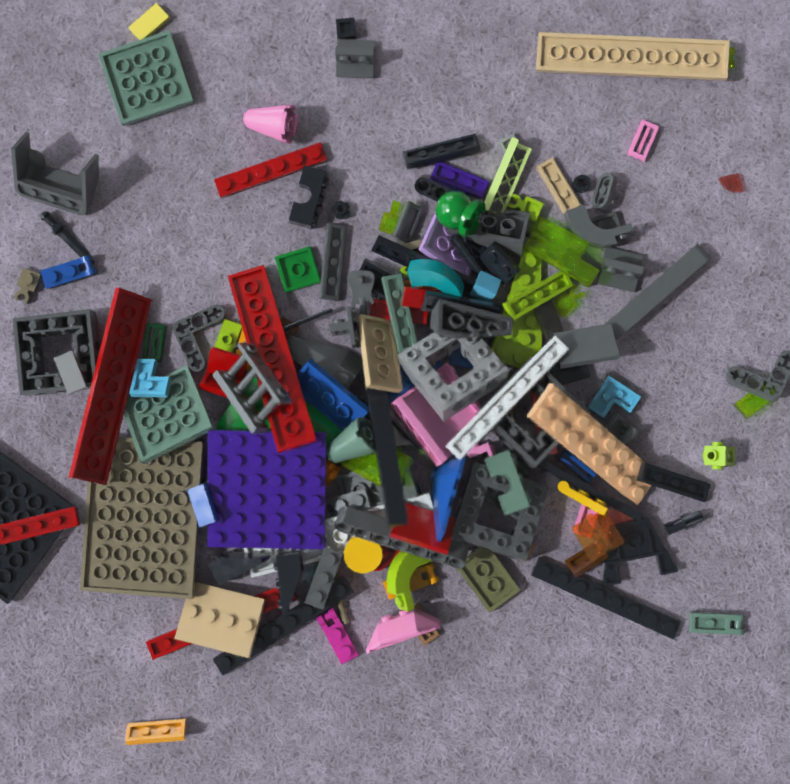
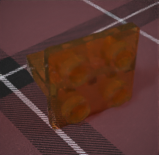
(597, 535)

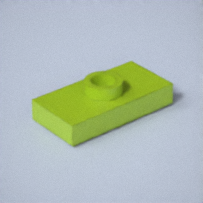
(228, 336)

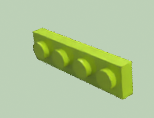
(537, 295)

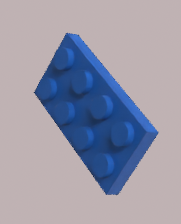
(330, 396)

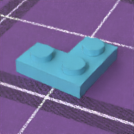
(146, 383)
(610, 393)

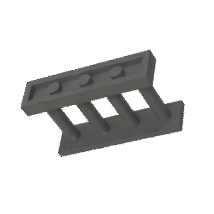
(236, 392)

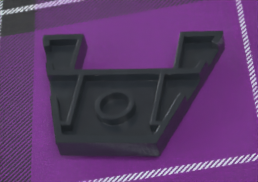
(639, 542)

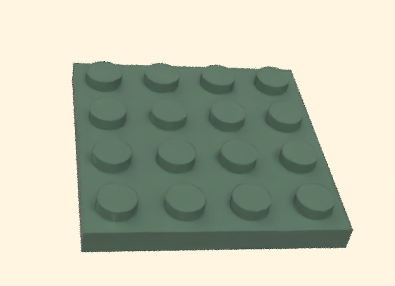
(146, 78)
(170, 422)

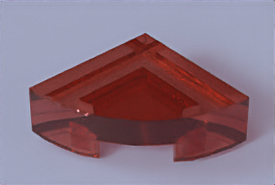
(731, 182)

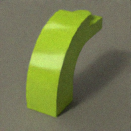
(399, 578)

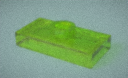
(751, 404)

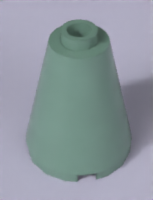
(352, 442)

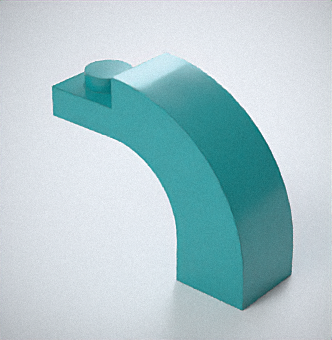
(435, 274)

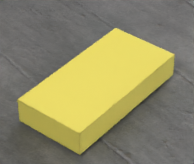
(149, 22)

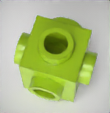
(719, 455)

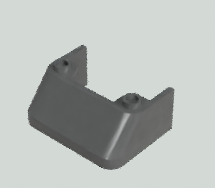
(50, 185)

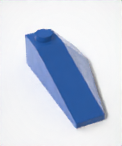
(443, 491)

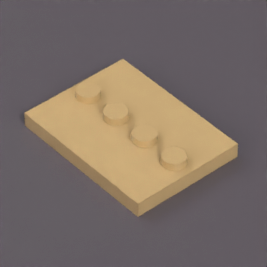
(221, 620)

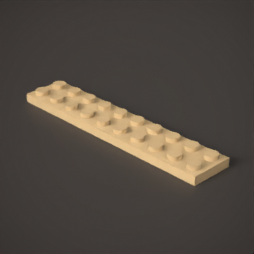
(632, 56)

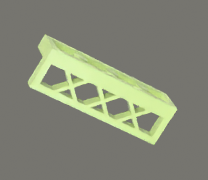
(502, 172)

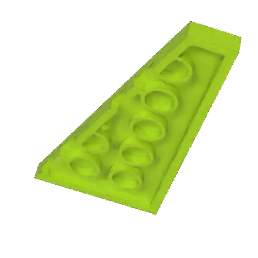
(526, 331)

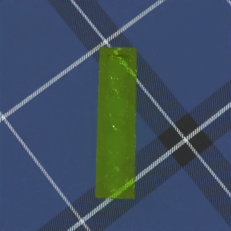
(561, 259)

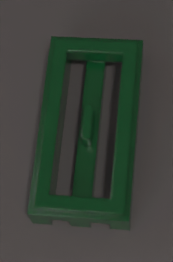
(161, 344)

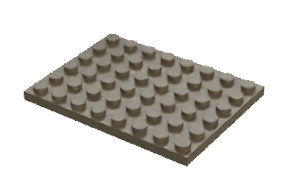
(143, 524)

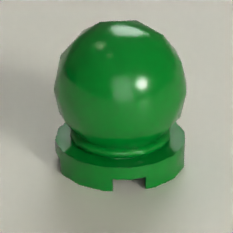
(458, 212)

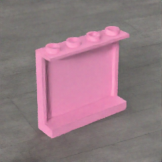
(425, 422)

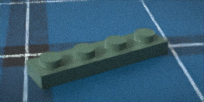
(399, 315)

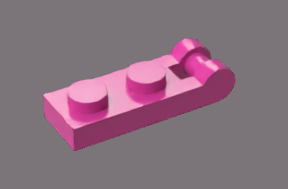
(337, 636)

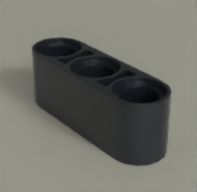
(434, 184)

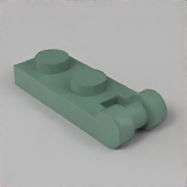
(715, 623)

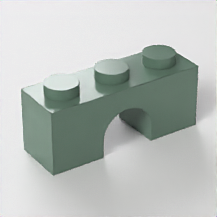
(504, 465)

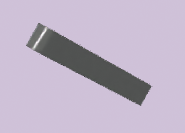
(658, 290)
(375, 530)

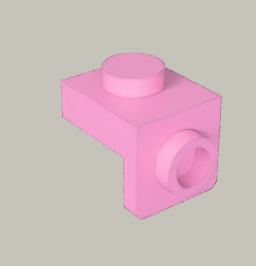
(479, 449)

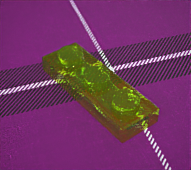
(560, 236)

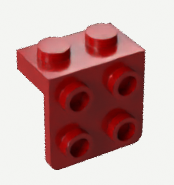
(220, 360)

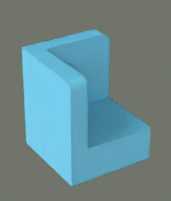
(485, 287)

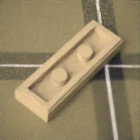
(558, 185)

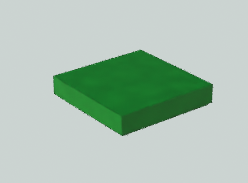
(298, 269)

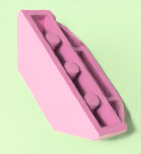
(401, 627)

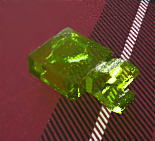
(390, 220)

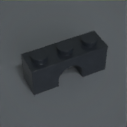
(306, 213)

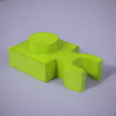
(528, 205)

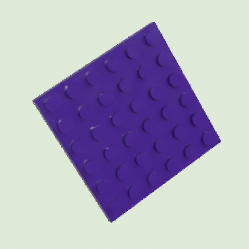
(266, 495)

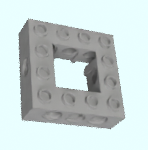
(448, 400)

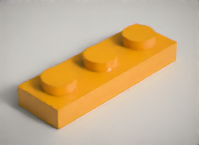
(156, 731)

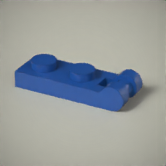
(68, 272)

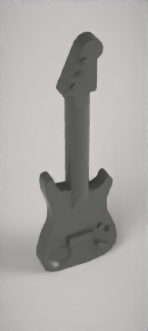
(361, 284)

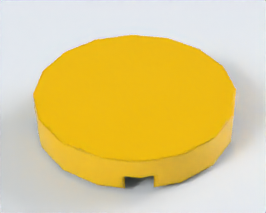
(362, 555)

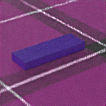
(463, 180)

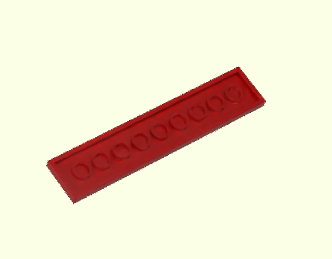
(264, 330)
(110, 387)

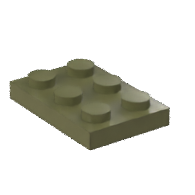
(488, 578)

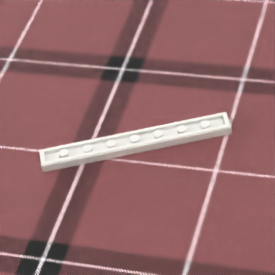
(507, 397)

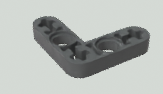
(189, 334)
(771, 382)

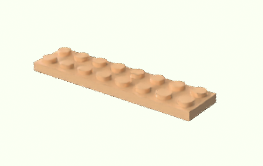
(589, 442)

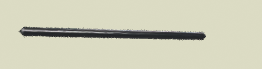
(302, 321)

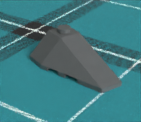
(336, 361)

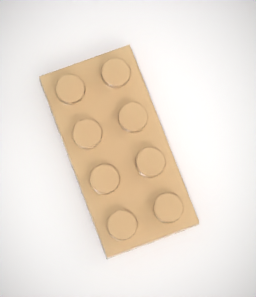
(379, 354)

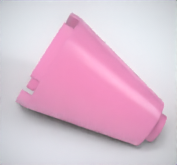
(273, 121)

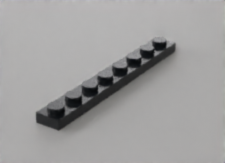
(606, 598)
(284, 625)

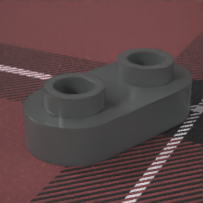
(604, 191)

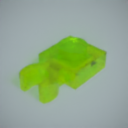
(565, 302)

